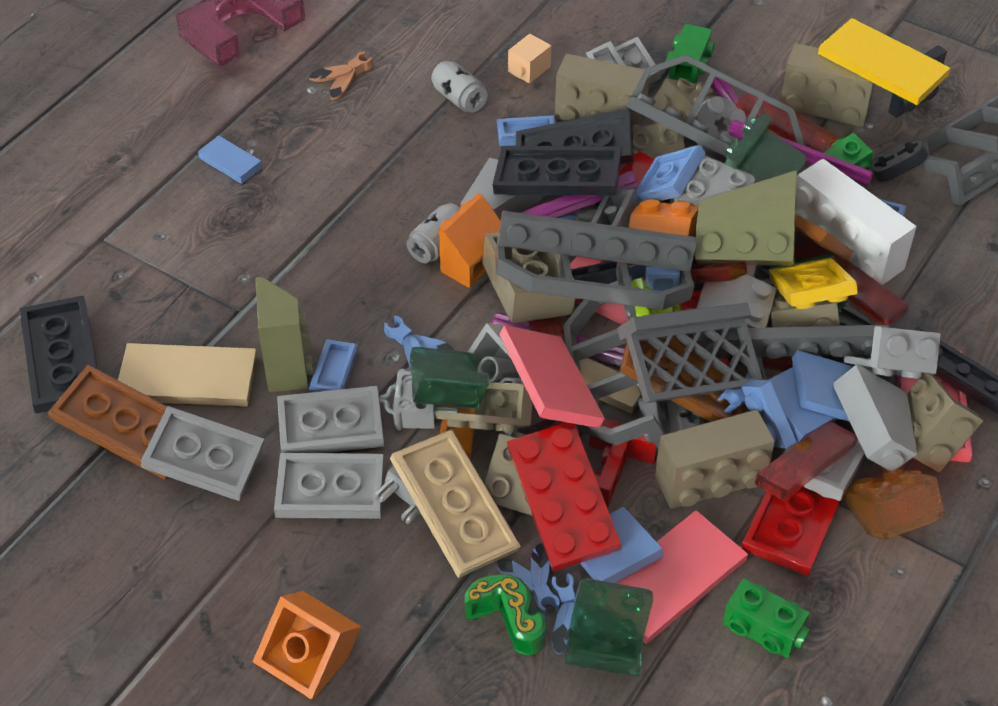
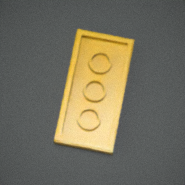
(884, 61)

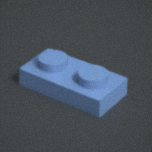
(762, 397)

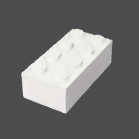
(856, 218)

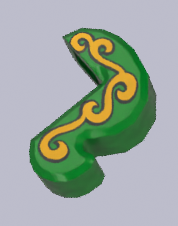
(514, 601)

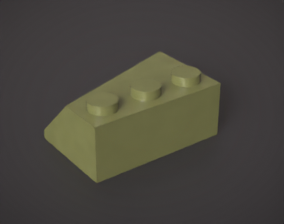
(749, 224)
(282, 338)

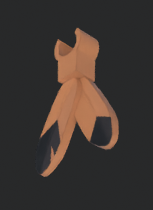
(343, 74)

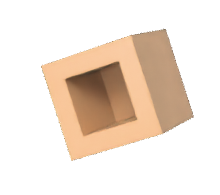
(529, 58)

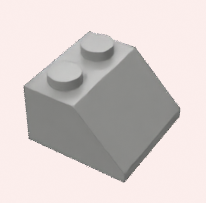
(741, 290)

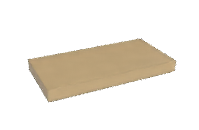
(190, 373)
(455, 503)

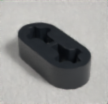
(899, 159)

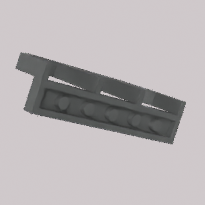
(696, 130)
(979, 173)
(595, 242)
(815, 340)
(655, 419)

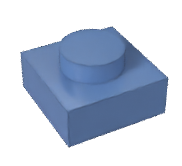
(662, 278)

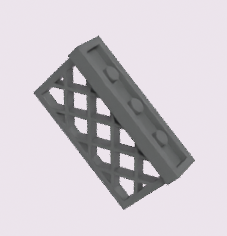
(680, 326)

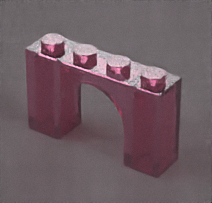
(205, 31)

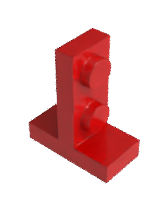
(615, 457)

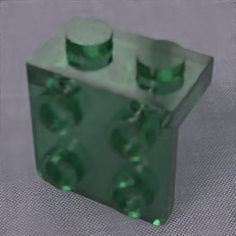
(763, 152)
(446, 378)
(608, 627)

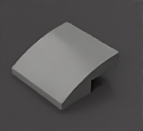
(629, 54)

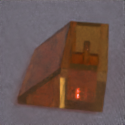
(895, 502)

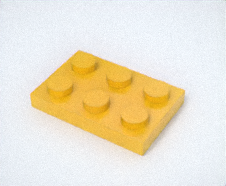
(813, 282)

